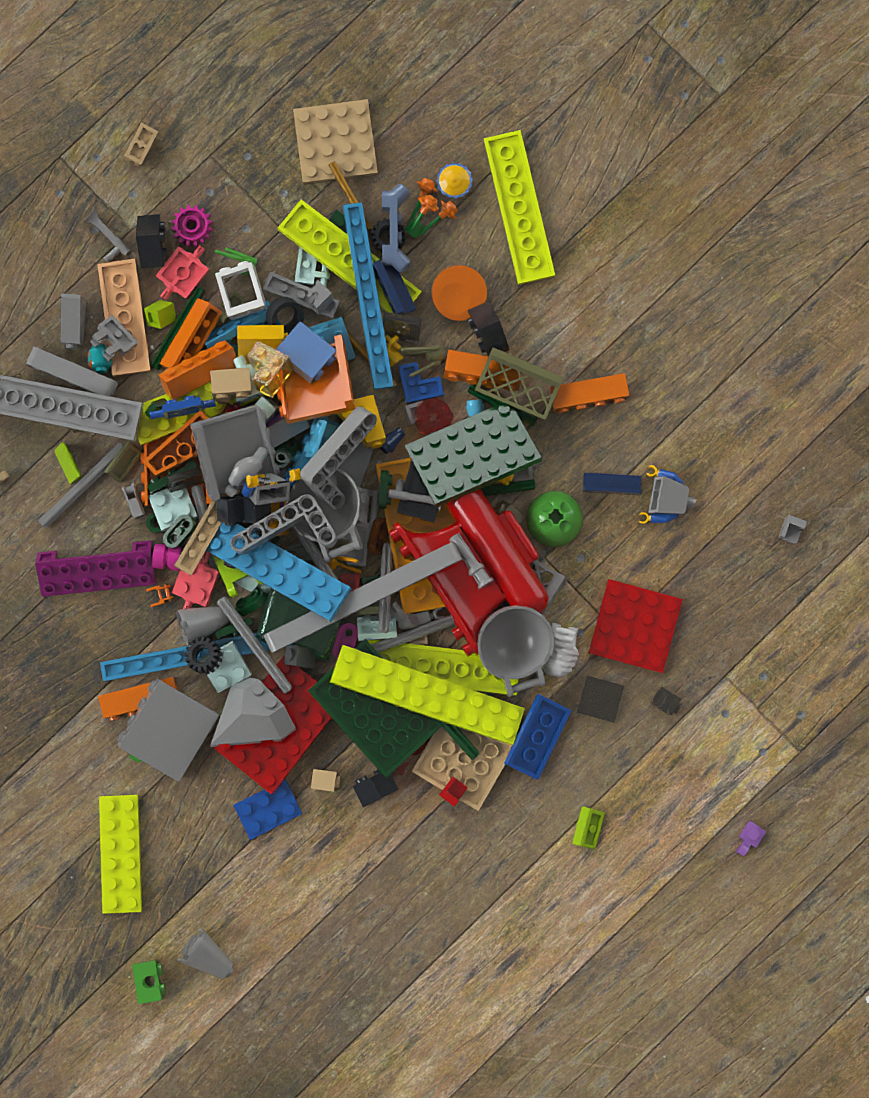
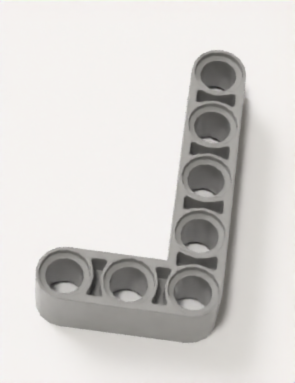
(333, 454)
(284, 524)

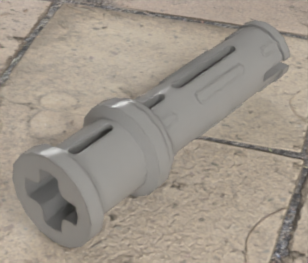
(475, 568)

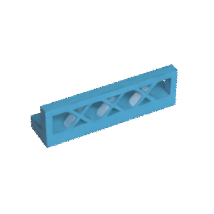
(229, 329)

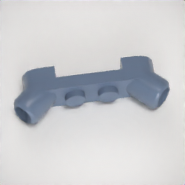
(391, 253)

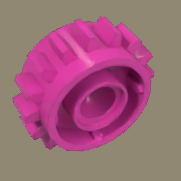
(188, 216)

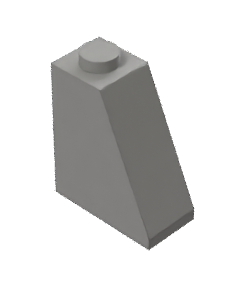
(72, 320)

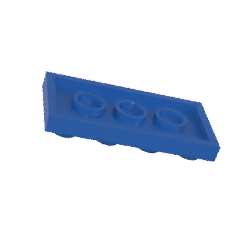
(537, 736)

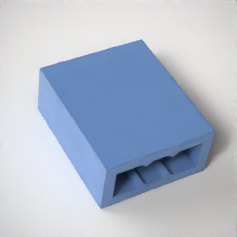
(307, 352)

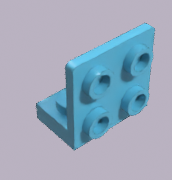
(332, 328)
(321, 432)

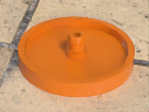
(457, 291)

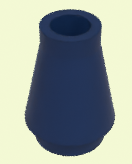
(392, 440)

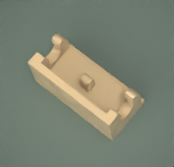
(140, 144)

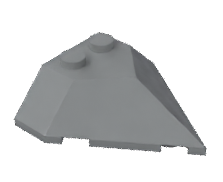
(252, 716)

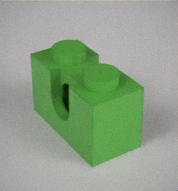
(145, 992)

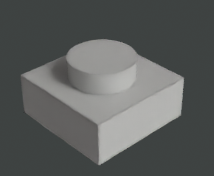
(409, 412)

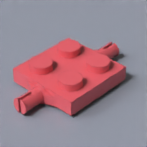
(182, 272)
(199, 586)

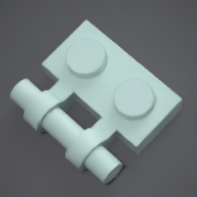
(307, 272)
(368, 628)

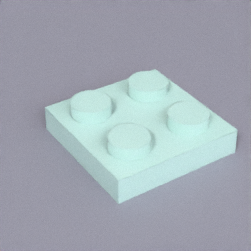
(170, 506)
(231, 670)

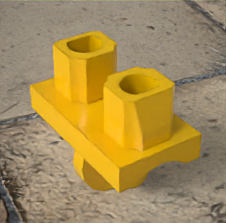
(394, 356)

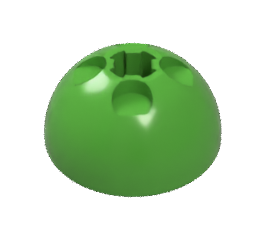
(554, 529)

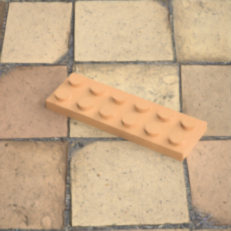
(123, 300)

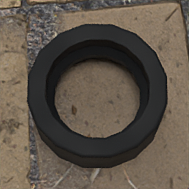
(280, 303)

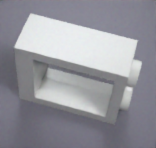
(247, 308)

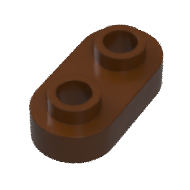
(378, 536)

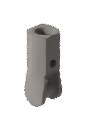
(135, 503)

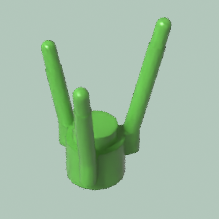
(237, 256)

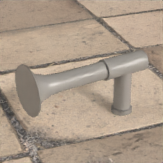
(119, 245)
(402, 495)

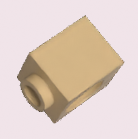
(325, 780)

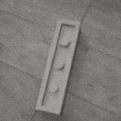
(285, 287)

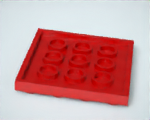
(635, 626)

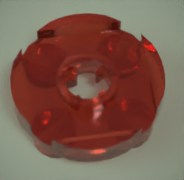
(436, 406)

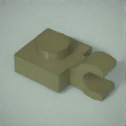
(235, 300)

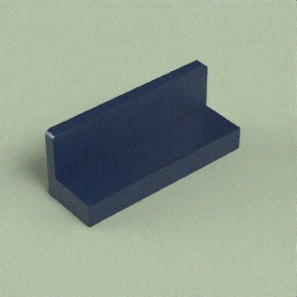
(393, 288)
(612, 484)

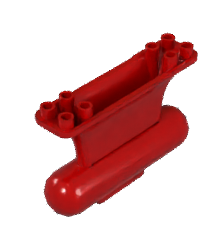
(497, 544)

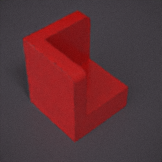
(351, 580)
(453, 791)

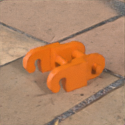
(161, 601)

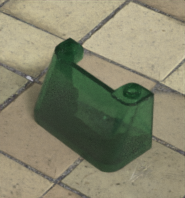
(282, 610)

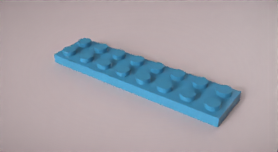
(282, 572)

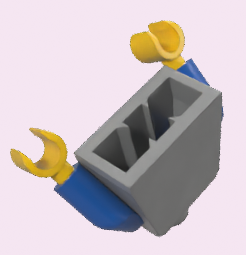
(269, 487)
(668, 497)

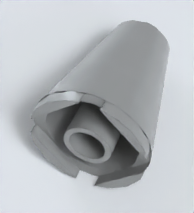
(200, 622)
(206, 956)

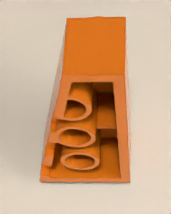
(176, 449)

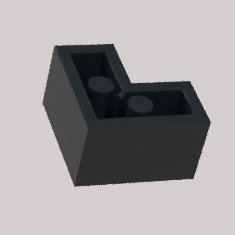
(149, 241)
(487, 328)
(240, 508)
(374, 788)

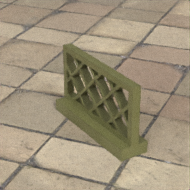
(524, 367)

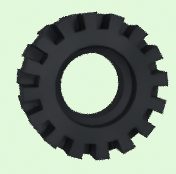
(377, 231)
(213, 659)

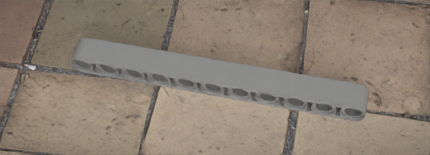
(366, 596)

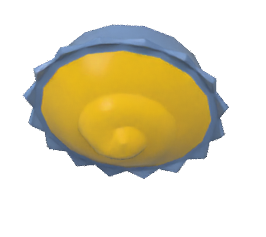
(454, 180)

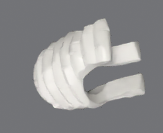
(564, 652)

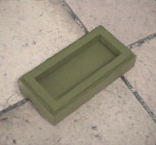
(123, 462)

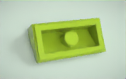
(68, 463)
(588, 827)

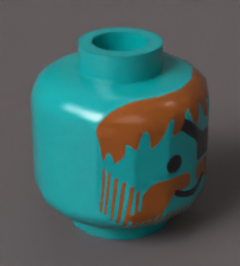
(97, 361)

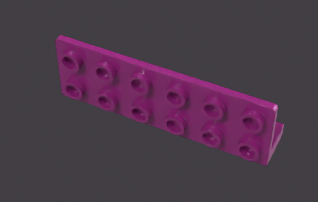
(95, 571)

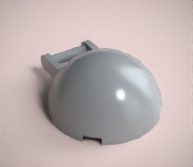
(341, 520)
(515, 645)

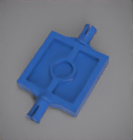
(188, 406)

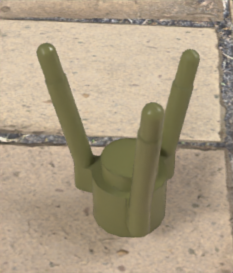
(433, 354)

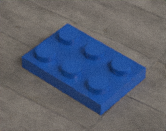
(266, 811)

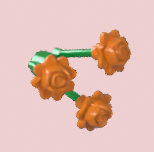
(428, 203)

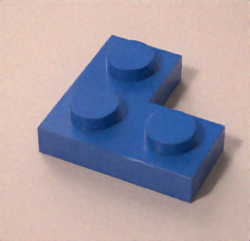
(418, 389)

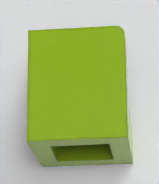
(160, 314)

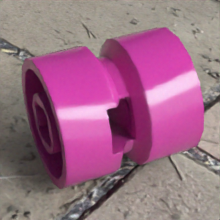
(165, 557)

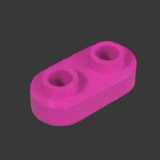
(342, 639)

